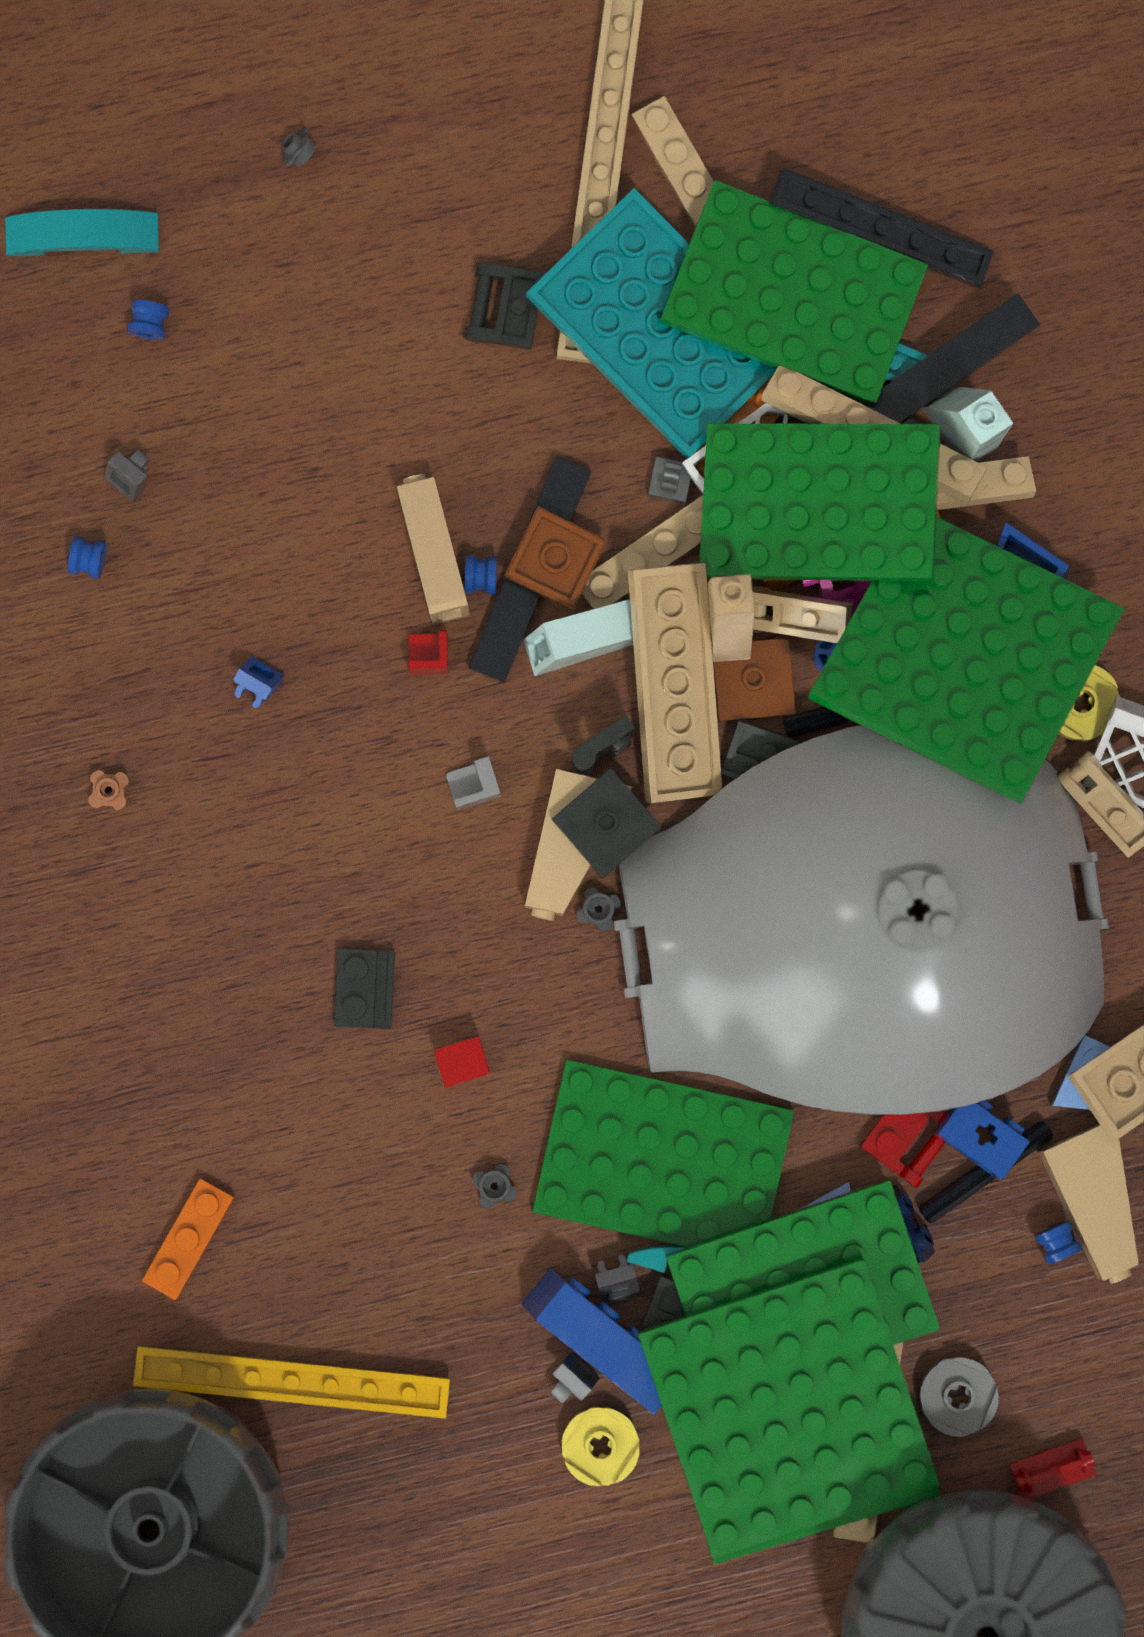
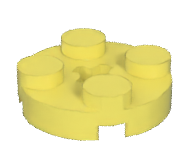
(1090, 724)
(578, 1451)

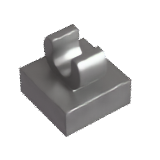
(128, 474)
(669, 481)
(617, 1283)
(574, 1378)

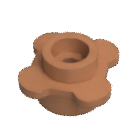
(116, 798)

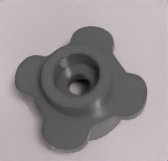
(297, 147)
(588, 913)
(490, 1196)

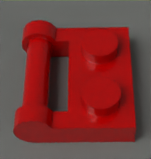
(894, 1136)

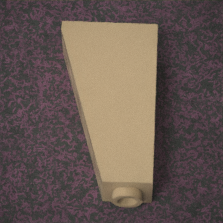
(432, 549)
(731, 617)
(558, 864)
(1094, 1193)

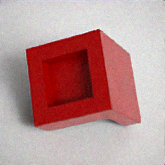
(428, 653)
(462, 1062)

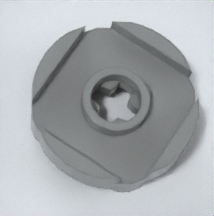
(979, 1386)

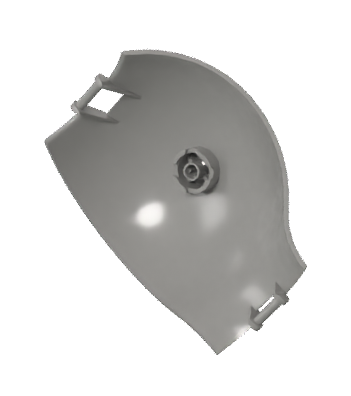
(793, 946)

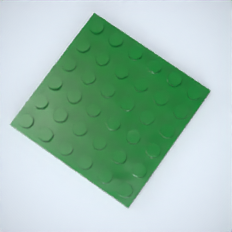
(970, 663)
(788, 1408)

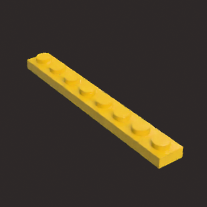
(291, 1382)

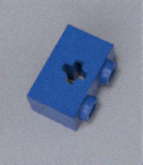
(993, 1156)

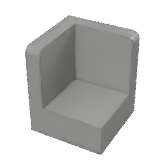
(473, 784)

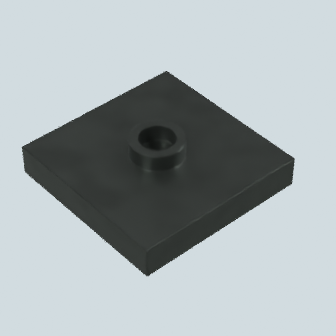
(606, 823)

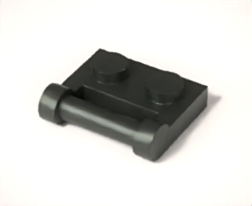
(516, 312)
(611, 740)

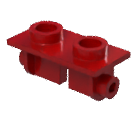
(1053, 1469)

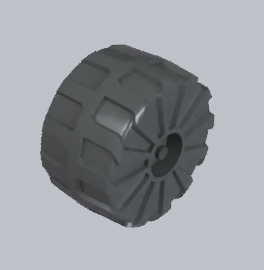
(133, 1459)
(979, 1564)

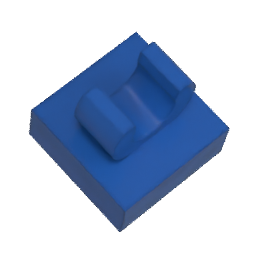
(258, 679)

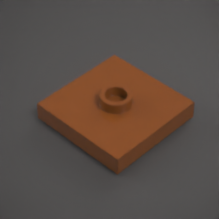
(555, 558)
(757, 685)

